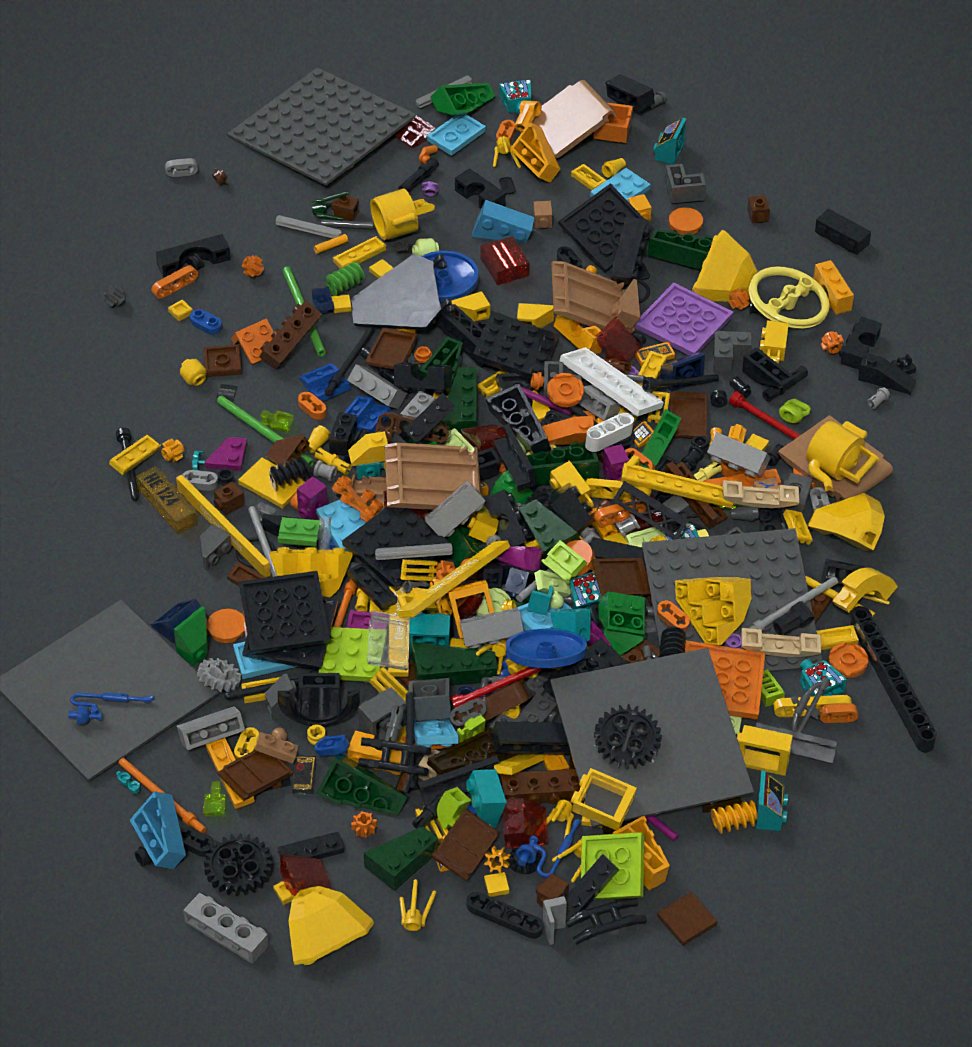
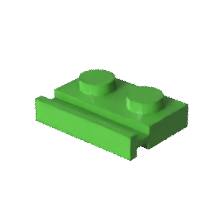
(298, 531)

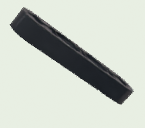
(506, 912)

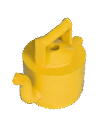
(397, 214)
(837, 451)

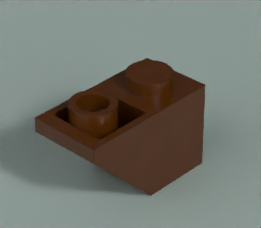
(287, 449)

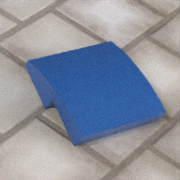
(318, 380)
(367, 412)

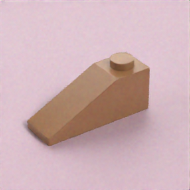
(628, 306)

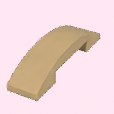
(760, 497)
(780, 644)

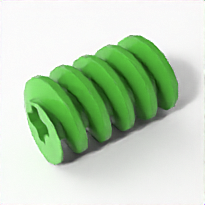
(344, 278)

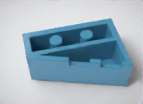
(502, 222)
(160, 830)

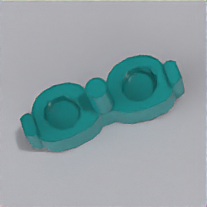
(196, 459)
(125, 779)

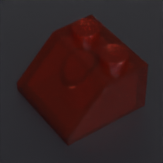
(522, 821)

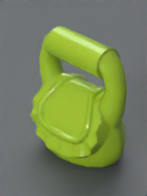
(794, 411)

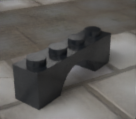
(211, 249)

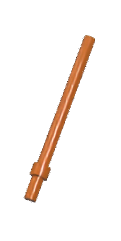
(349, 590)
(188, 817)

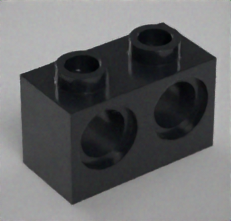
(343, 433)

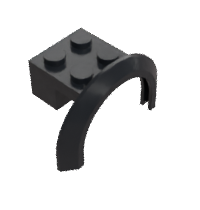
(319, 700)

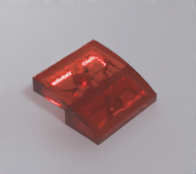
(414, 132)

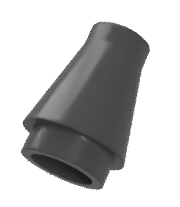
(745, 513)

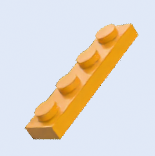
(222, 755)

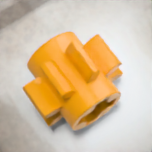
(172, 450)
(502, 861)

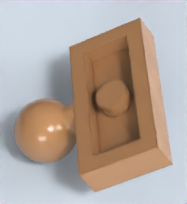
(276, 745)

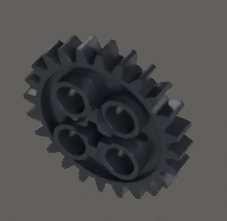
(609, 731)
(218, 868)

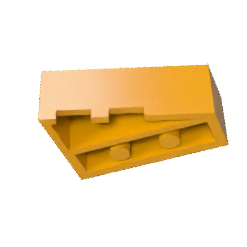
(536, 152)
(655, 862)

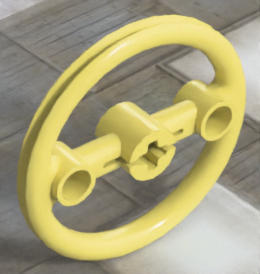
(789, 297)

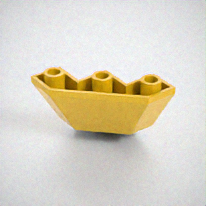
(724, 269)
(853, 520)
(328, 563)
(714, 605)
(323, 923)

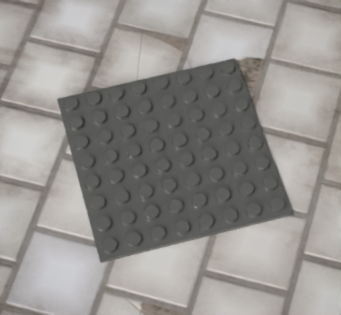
(321, 126)
(765, 557)
(105, 656)
(698, 745)

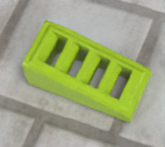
(769, 699)

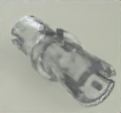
(324, 533)

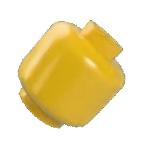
(193, 372)

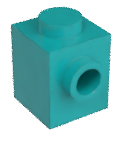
(370, 469)

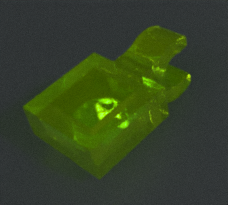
(279, 421)
(215, 802)

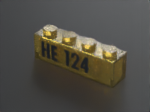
(166, 500)

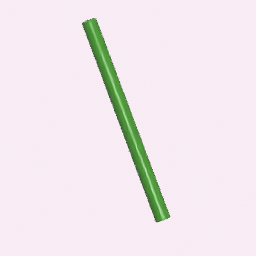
(313, 333)
(255, 424)

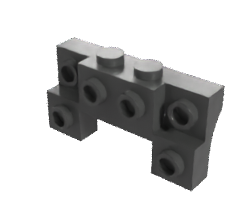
(539, 709)

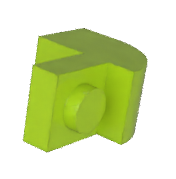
(451, 806)

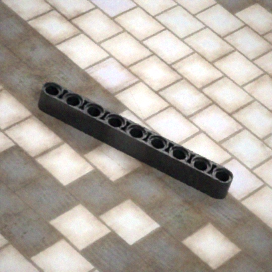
(894, 680)

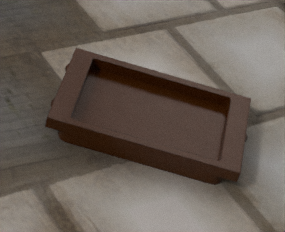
(391, 348)
(692, 410)
(621, 576)
(254, 773)
(465, 844)

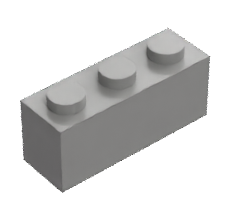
(377, 386)
(738, 455)
(455, 509)
(491, 627)
(211, 728)

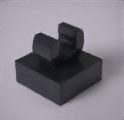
(905, 364)

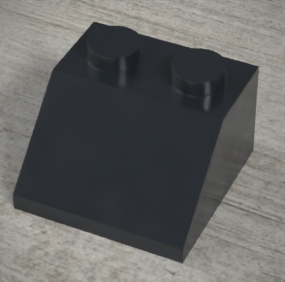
(570, 506)

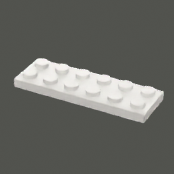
(611, 381)

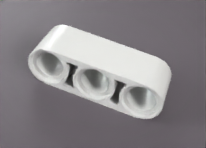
(609, 432)

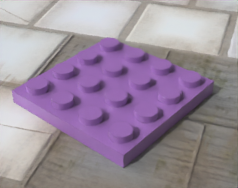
(683, 319)

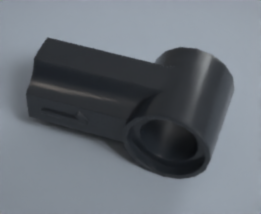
(797, 616)

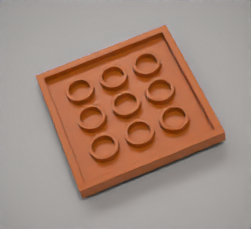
(738, 675)

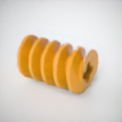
(734, 816)

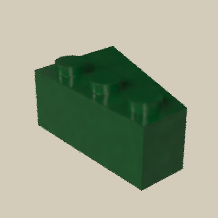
(448, 353)
(401, 857)

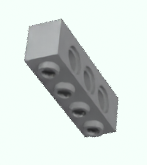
(248, 948)

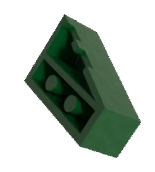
(546, 526)

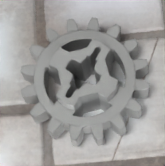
(219, 675)

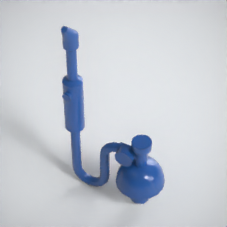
(83, 714)
(527, 852)

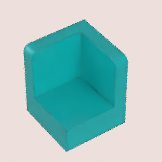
(540, 601)

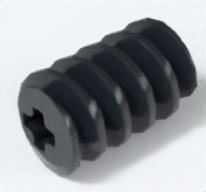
(289, 471)
(672, 641)

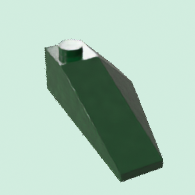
(464, 545)
(359, 788)

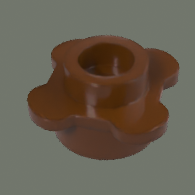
(219, 176)

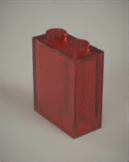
(504, 260)

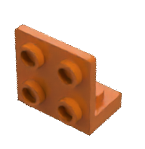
(253, 338)

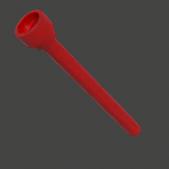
(738, 400)
(459, 700)

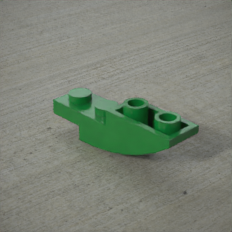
(660, 437)

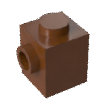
(346, 207)
(758, 209)
(229, 498)
(551, 888)

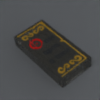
(304, 775)

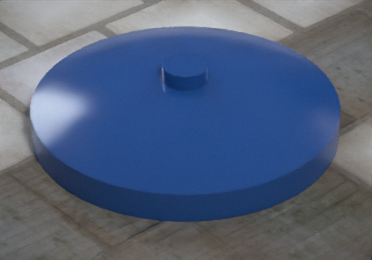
(458, 278)
(546, 648)

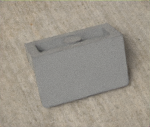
(554, 916)

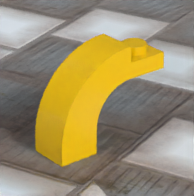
(862, 582)

